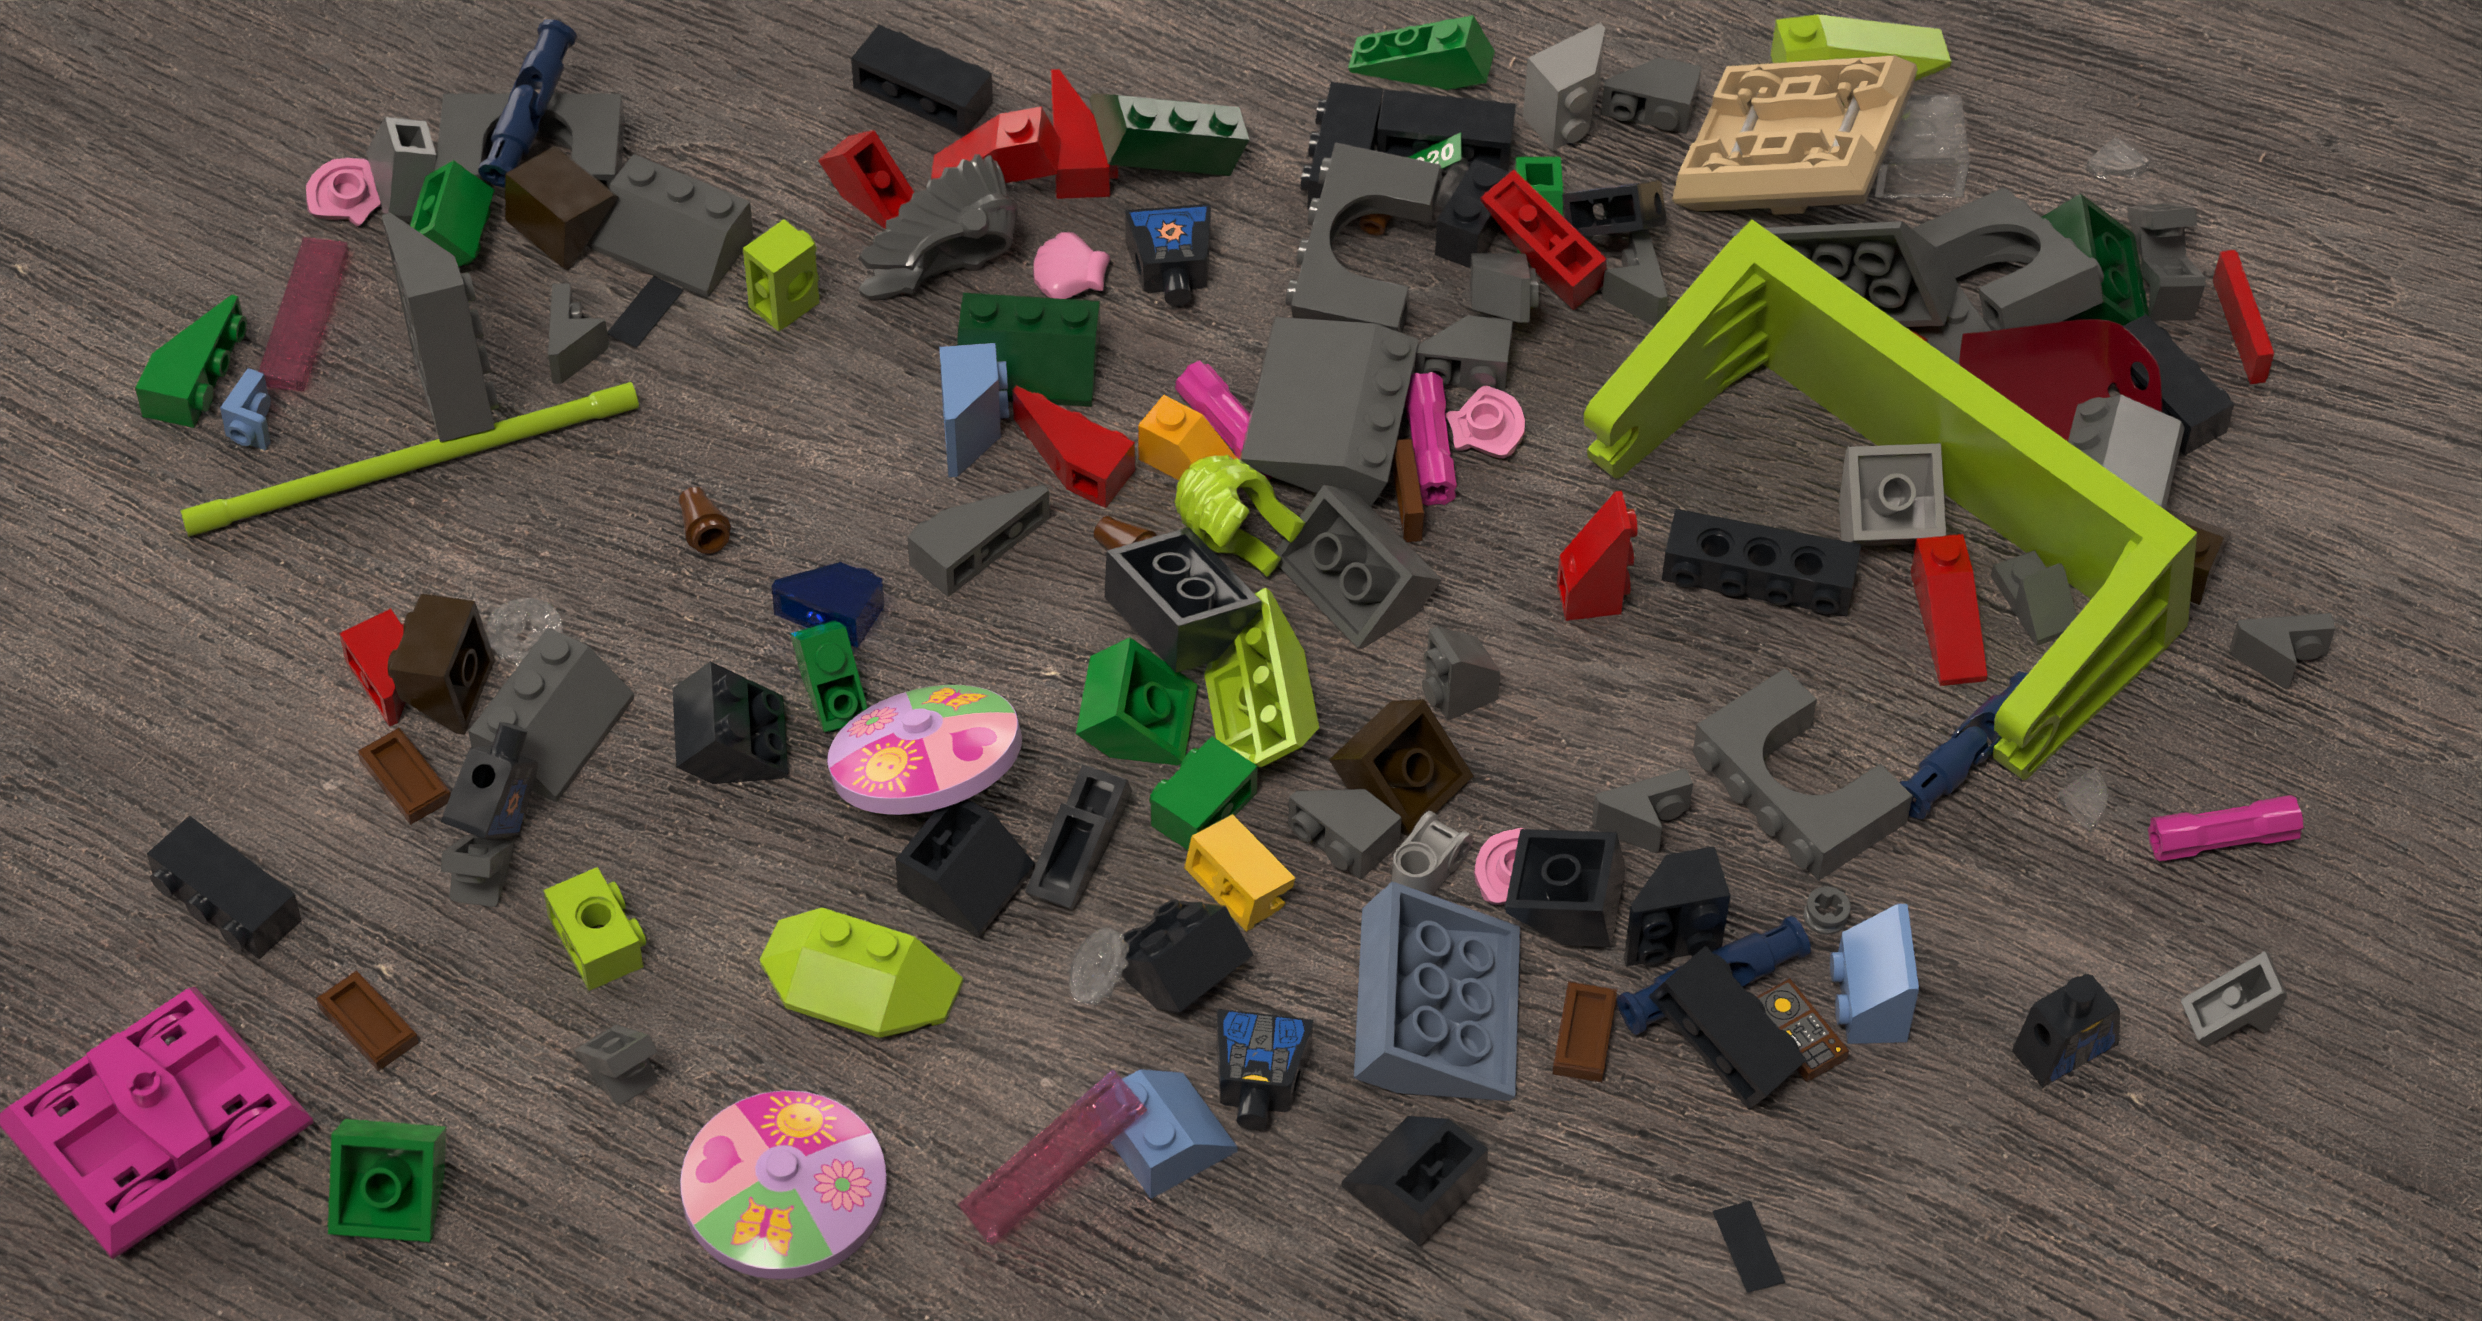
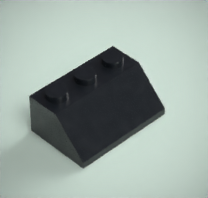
(1179, 597)

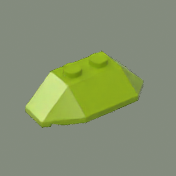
(1262, 689)
(858, 974)

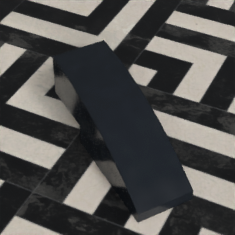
(1079, 837)

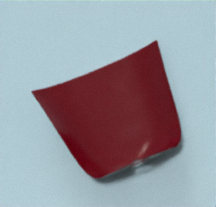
(2059, 366)

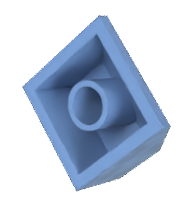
(971, 402)
(1876, 978)
(1173, 1136)

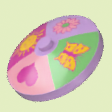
(924, 749)
(783, 1184)

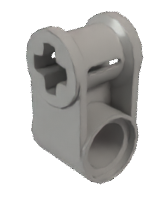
(1429, 854)

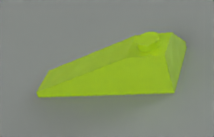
(1845, 38)

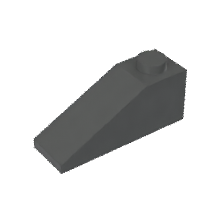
(973, 535)

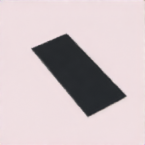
(644, 311)
(1748, 1246)

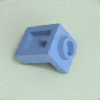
(246, 411)

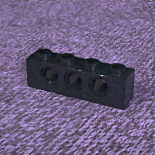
(1761, 562)

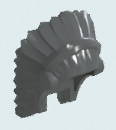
(946, 227)

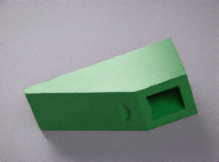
(1431, 54)
(187, 367)

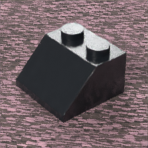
(1567, 885)

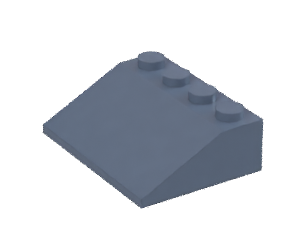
(1436, 998)

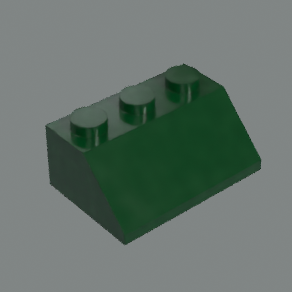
(1169, 134)
(2116, 252)
(1045, 342)

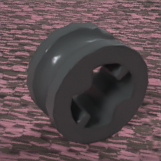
(1823, 898)

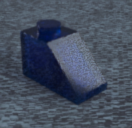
(831, 594)

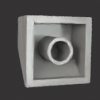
(1564, 87)
(1892, 494)

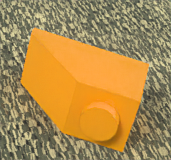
(1176, 437)

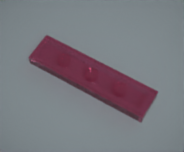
(303, 313)
(1052, 1157)

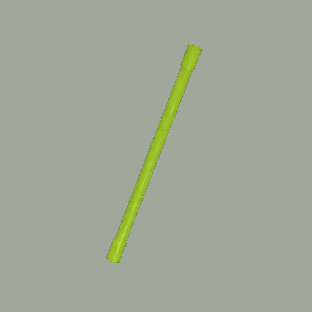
(225, 511)

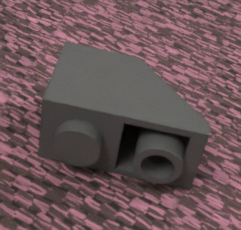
(1654, 94)
(399, 162)
(1503, 285)
(1468, 353)
(1458, 673)
(1347, 826)

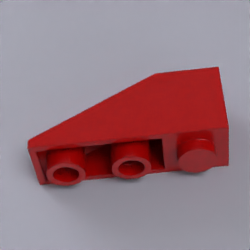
(1078, 451)
(1595, 563)

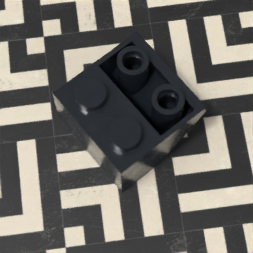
(728, 728)
(963, 866)
(1678, 909)
(1183, 953)
(1419, 1175)

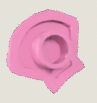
(342, 191)
(1068, 267)
(1488, 423)
(1495, 866)

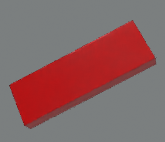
(2243, 317)

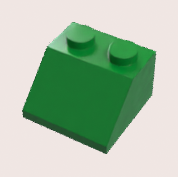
(1136, 705)
(385, 1179)

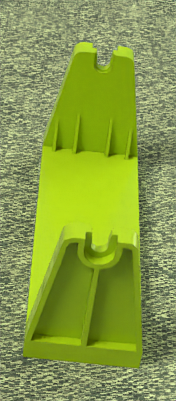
(1998, 462)

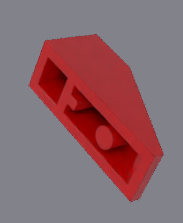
(1018, 140)
(1082, 159)
(1550, 242)
(1949, 608)

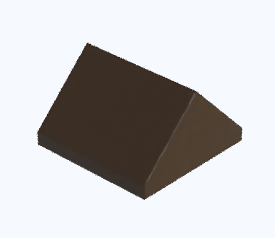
(556, 204)

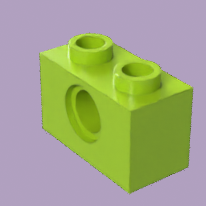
(781, 274)
(600, 952)

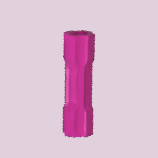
(1211, 397)
(1426, 415)
(2260, 822)

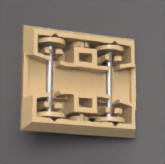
(1787, 139)

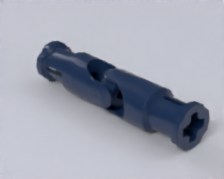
(525, 107)
(1950, 762)
(1750, 960)

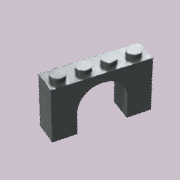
(585, 123)
(1354, 186)
(2003, 228)
(1815, 829)

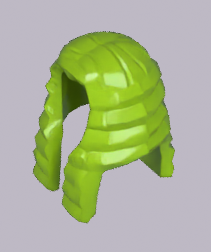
(1214, 512)

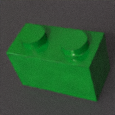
(453, 211)
(1203, 791)

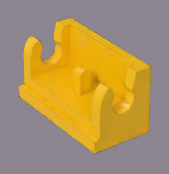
(1238, 871)

